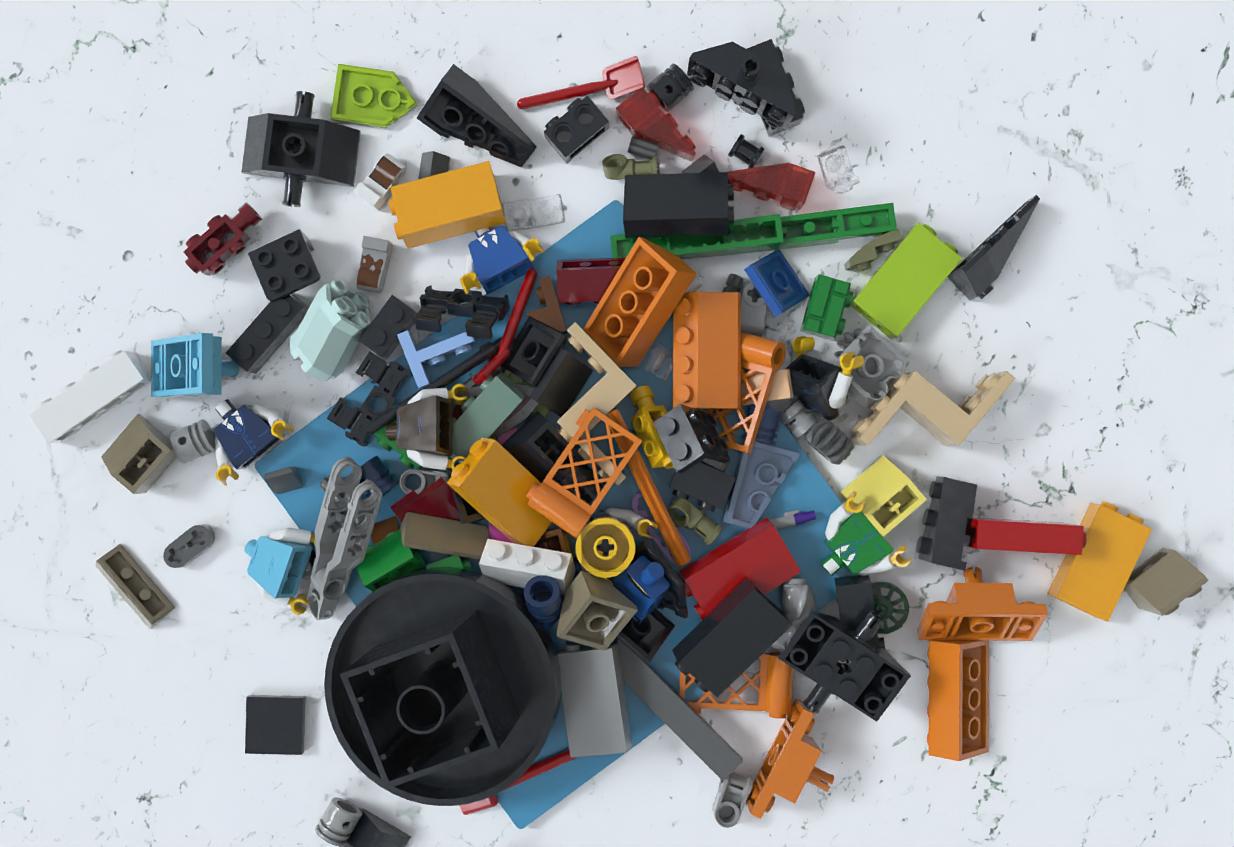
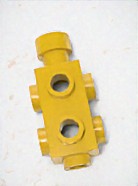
(643, 425)

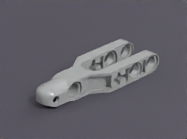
(332, 542)

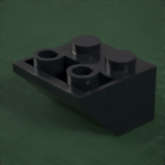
(538, 447)

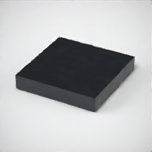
(561, 382)
(275, 724)

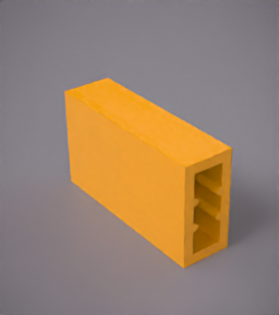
(446, 205)
(498, 490)
(1102, 571)

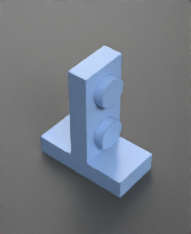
(433, 354)

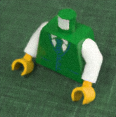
(858, 543)

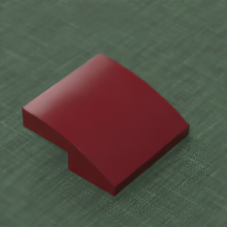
(434, 501)

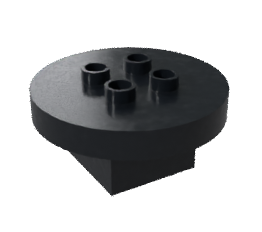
(442, 686)

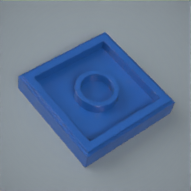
(776, 282)

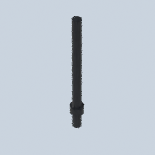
(487, 352)

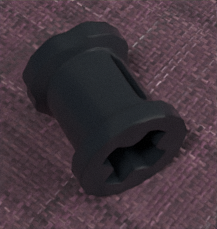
(746, 151)

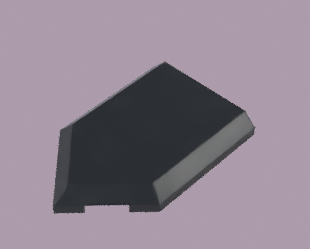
(675, 596)

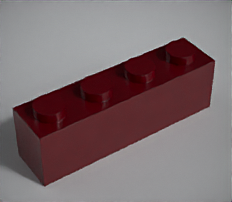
(585, 279)

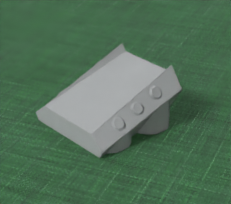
(879, 369)

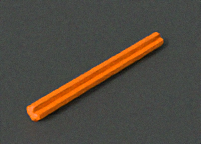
(651, 495)

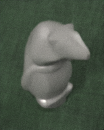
(797, 603)

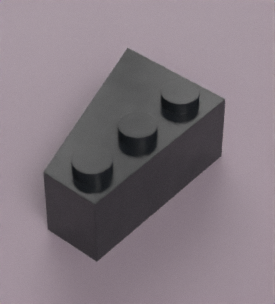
(947, 522)

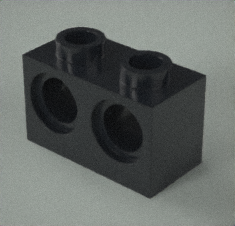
(581, 133)

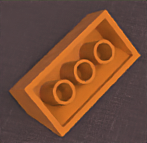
(638, 302)
(707, 350)
(958, 698)

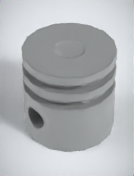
(193, 441)
(338, 822)

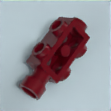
(216, 241)

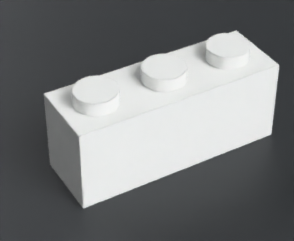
(518, 563)

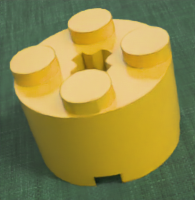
(593, 558)

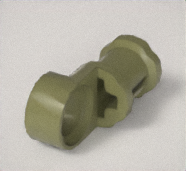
(617, 166)
(694, 519)

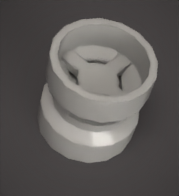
(798, 418)

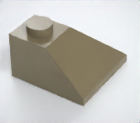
(593, 612)

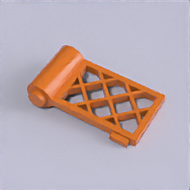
(758, 356)
(557, 501)
(774, 689)

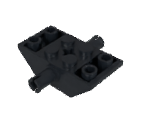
(746, 80)
(326, 153)
(865, 681)

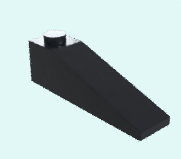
(467, 112)
(986, 262)

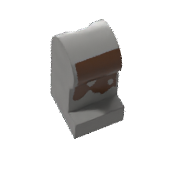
(374, 264)

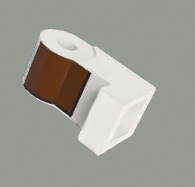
(377, 185)

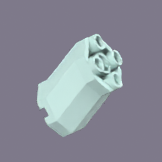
(330, 330)

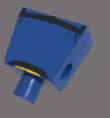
(642, 585)

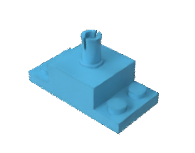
(189, 366)

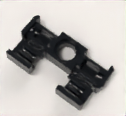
(480, 308)
(389, 381)

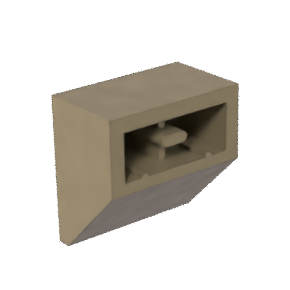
(139, 455)
(1164, 582)

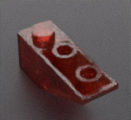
(647, 121)
(779, 182)

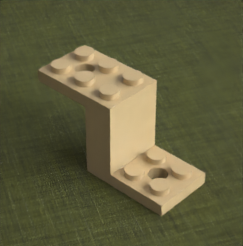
(603, 396)
(932, 408)

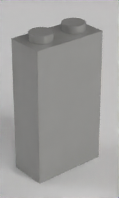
(594, 700)

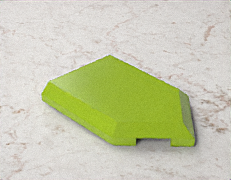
(369, 96)

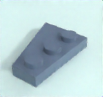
(756, 482)

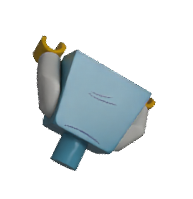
(279, 565)

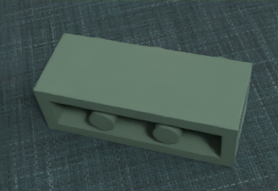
(485, 413)

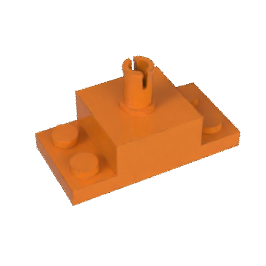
(981, 613)
(788, 763)

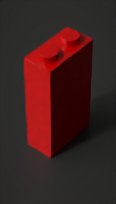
(1026, 536)
(753, 555)

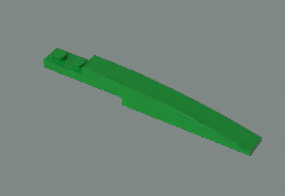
(775, 233)

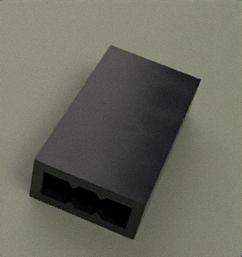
(677, 205)
(730, 638)

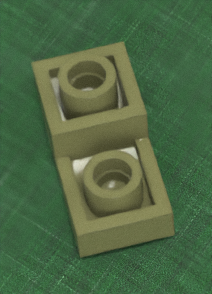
(867, 254)

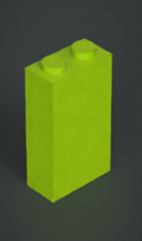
(906, 280)

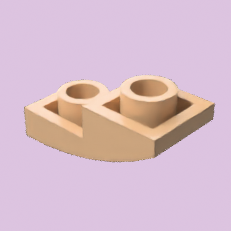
(780, 389)

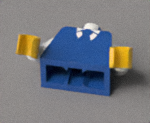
(498, 258)

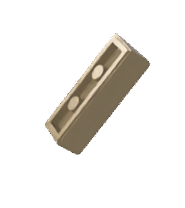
(443, 535)
(134, 586)

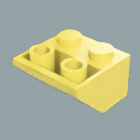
(887, 493)

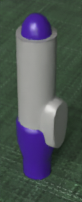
(793, 518)

